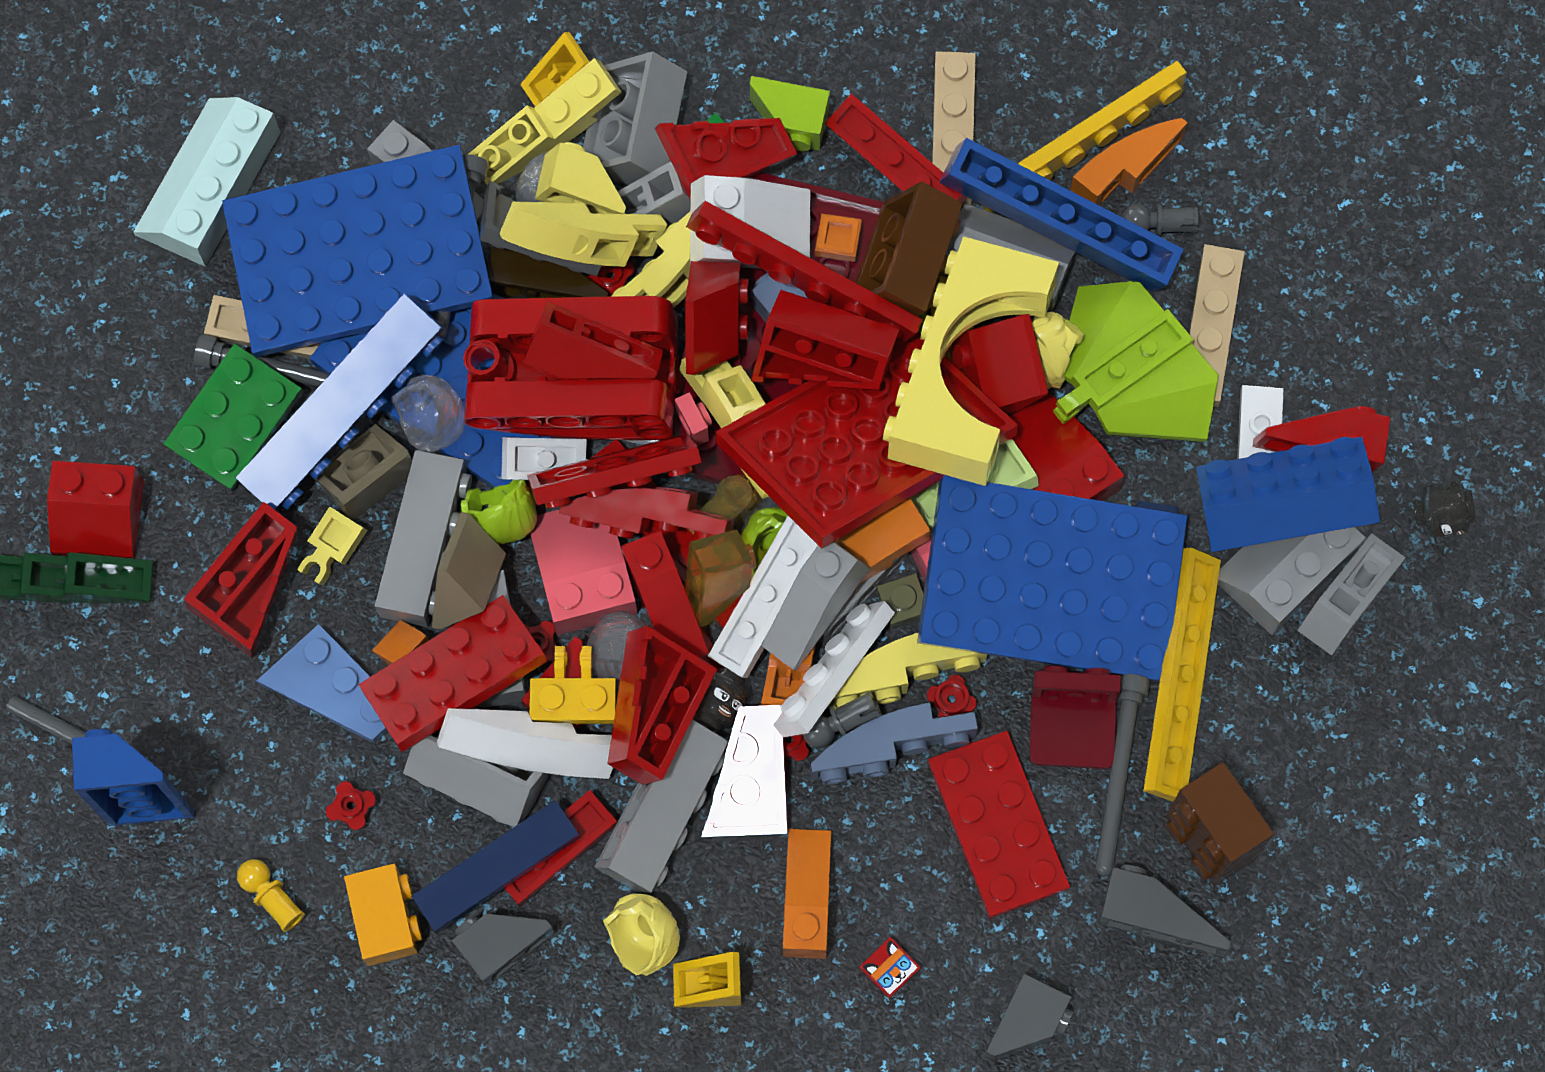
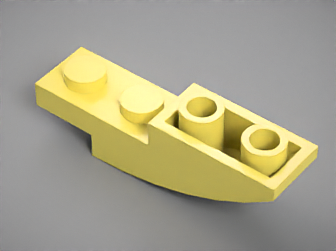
(552, 121)
(580, 236)
(669, 272)
(726, 394)
(887, 669)

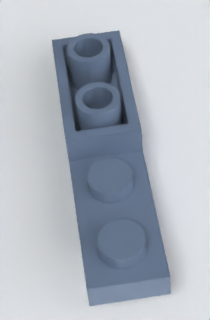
(873, 744)

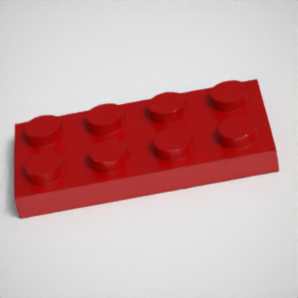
(599, 473)
(452, 672)
(998, 824)

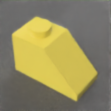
(577, 177)

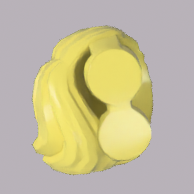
(1055, 342)
(642, 933)

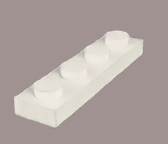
(752, 618)
(833, 669)

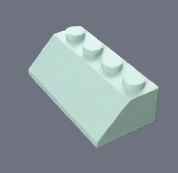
(212, 166)

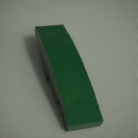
(75, 578)

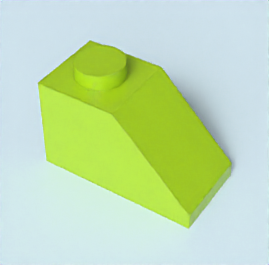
(799, 107)

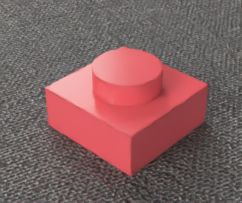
(693, 418)

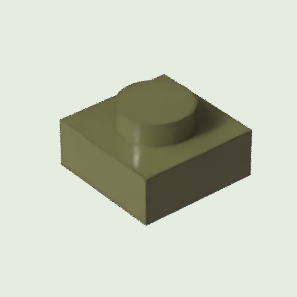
(904, 598)

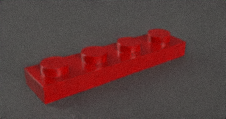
(885, 148)

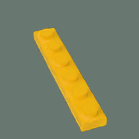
(1104, 125)
(1182, 677)

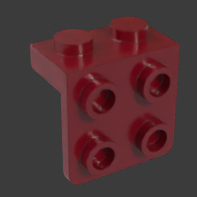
(1073, 718)

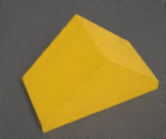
(554, 69)
(708, 981)

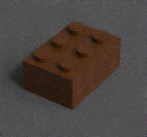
(910, 247)
(1217, 825)

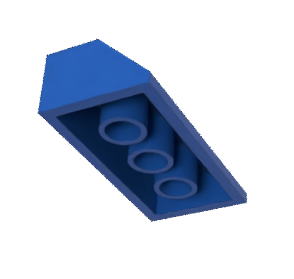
(123, 782)

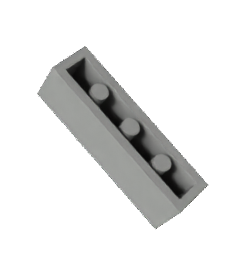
(421, 537)
(659, 812)

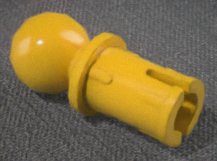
(255, 877)

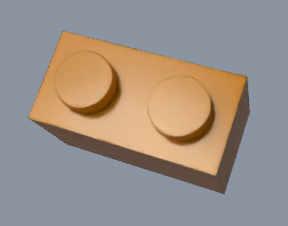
(382, 914)

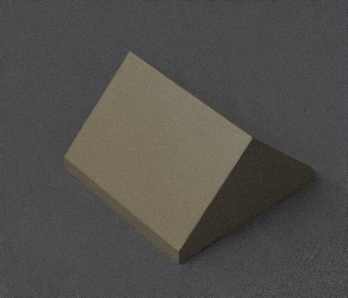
(365, 472)
(465, 573)

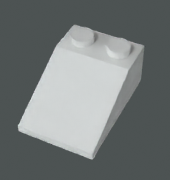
(767, 206)

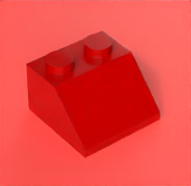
(713, 314)
(1003, 362)
(94, 508)

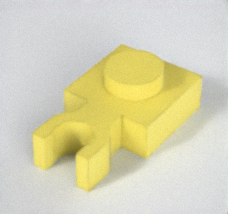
(335, 540)

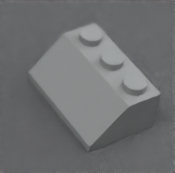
(626, 126)
(1009, 234)
(1282, 575)
(486, 786)

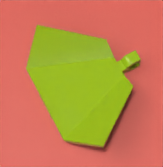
(1136, 367)

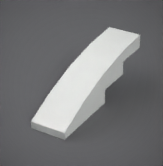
(518, 742)

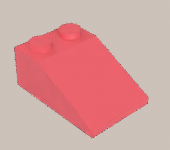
(580, 572)

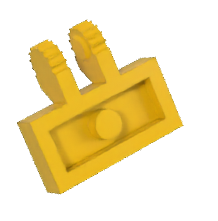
(573, 699)

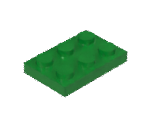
(233, 416)

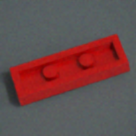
(592, 824)

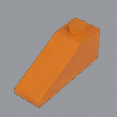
(807, 894)

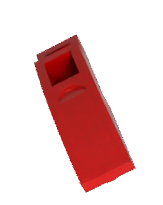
(631, 509)

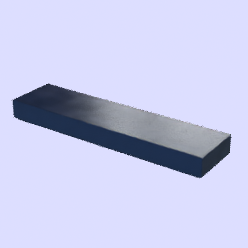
(495, 866)

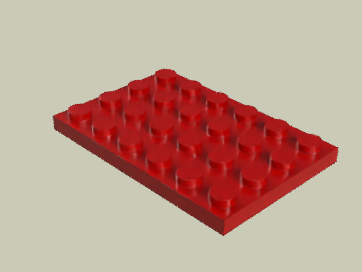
(825, 449)

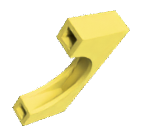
(930, 424)

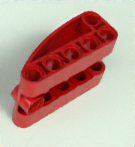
(528, 402)

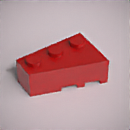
(823, 344)
(244, 579)
(654, 704)

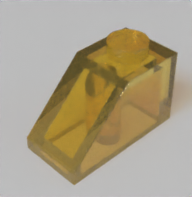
(717, 573)

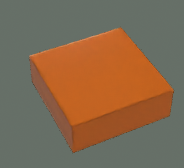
(838, 237)

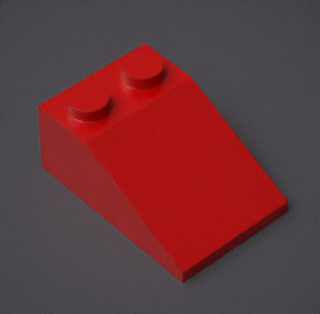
(1064, 455)

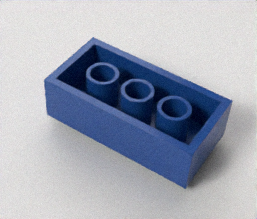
(1288, 493)

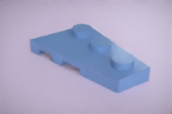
(325, 680)

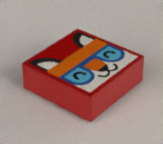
(889, 968)

